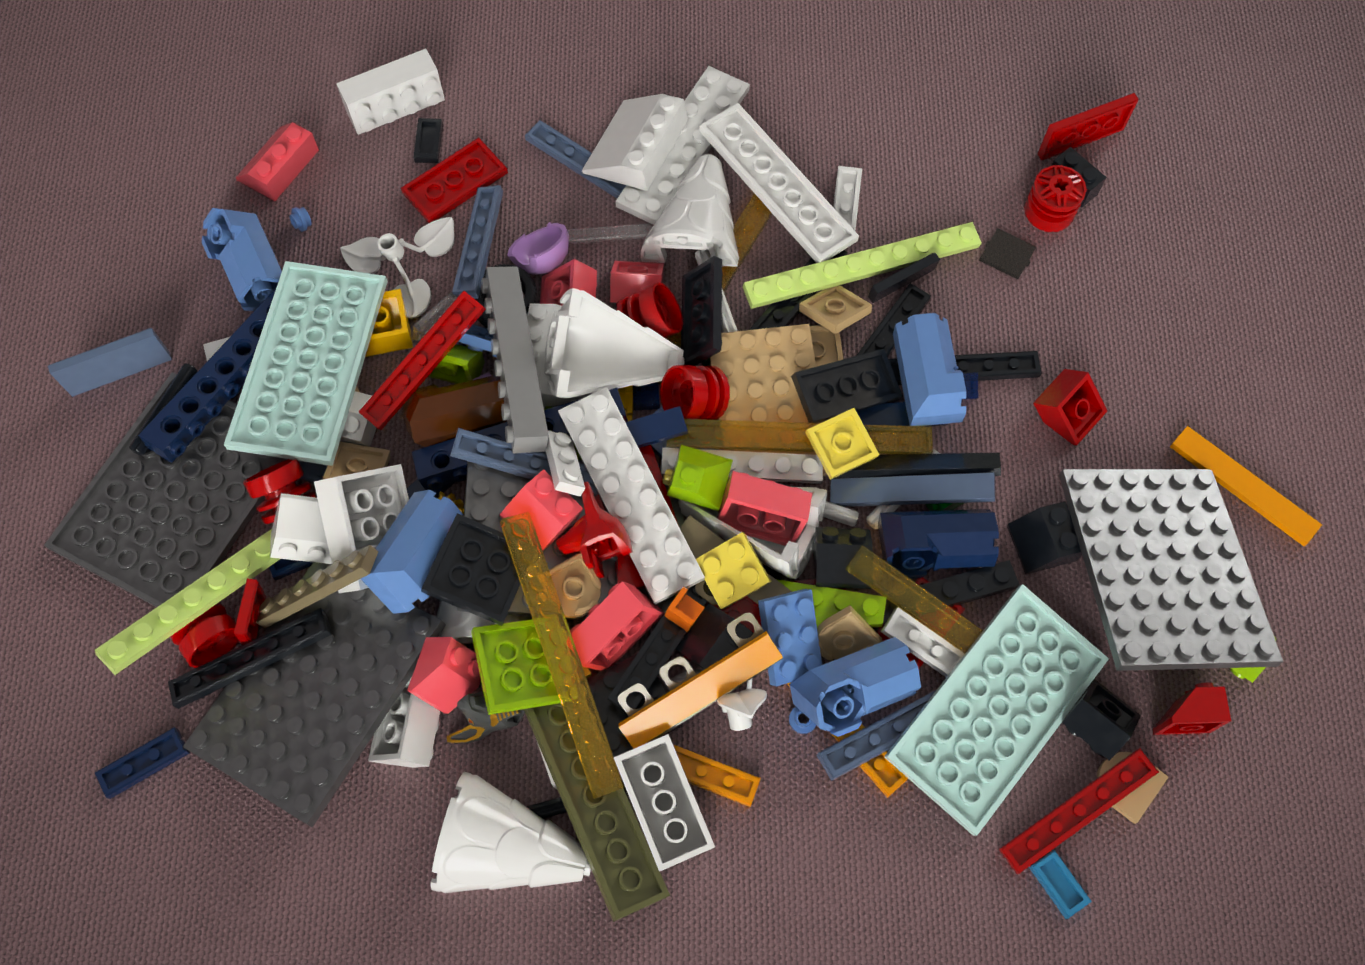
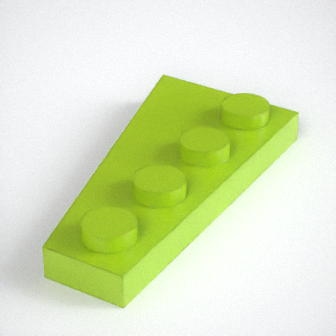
(831, 601)

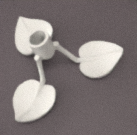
(368, 253)
(738, 706)

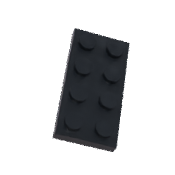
(702, 311)
(845, 385)

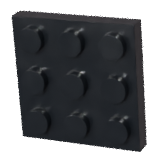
(474, 571)
(610, 715)

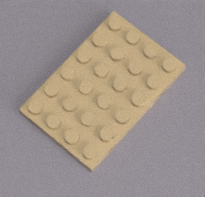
(760, 375)

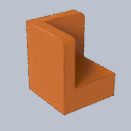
(684, 610)

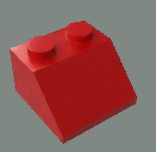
(1071, 405)
(1196, 712)

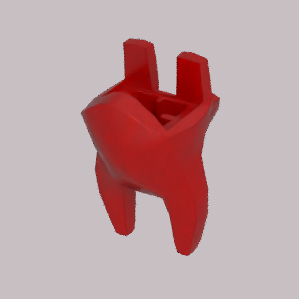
(595, 534)

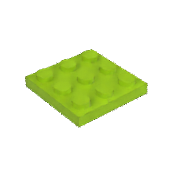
(513, 667)

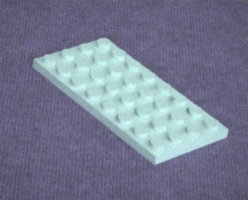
(307, 364)
(996, 709)

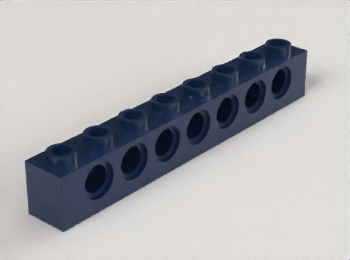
(194, 395)
(431, 458)

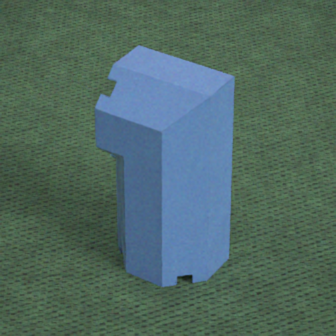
(245, 254)
(929, 371)
(410, 550)
(856, 685)

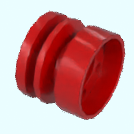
(1055, 198)
(654, 309)
(698, 390)
(274, 481)
(206, 636)

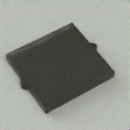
(1007, 253)

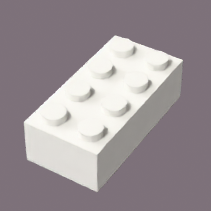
(391, 91)
(664, 802)

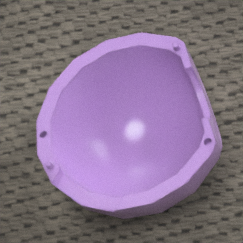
(541, 250)

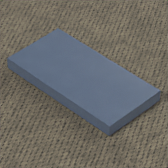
(110, 362)

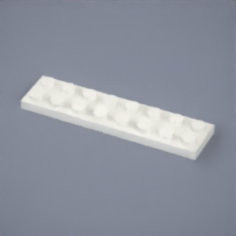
(708, 98)
(779, 183)
(631, 495)

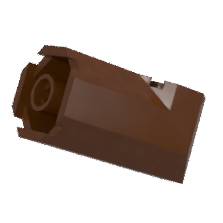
(437, 413)

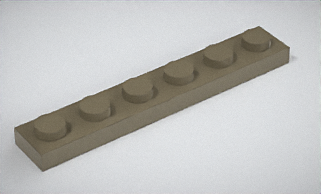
(317, 587)

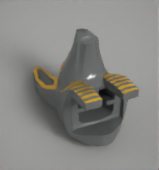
(480, 722)

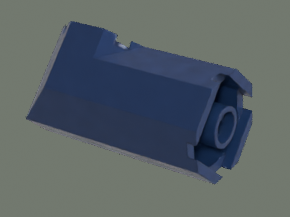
(938, 540)

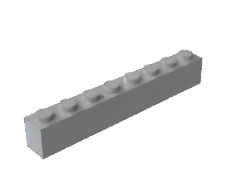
(515, 361)

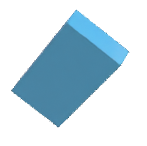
(1060, 884)

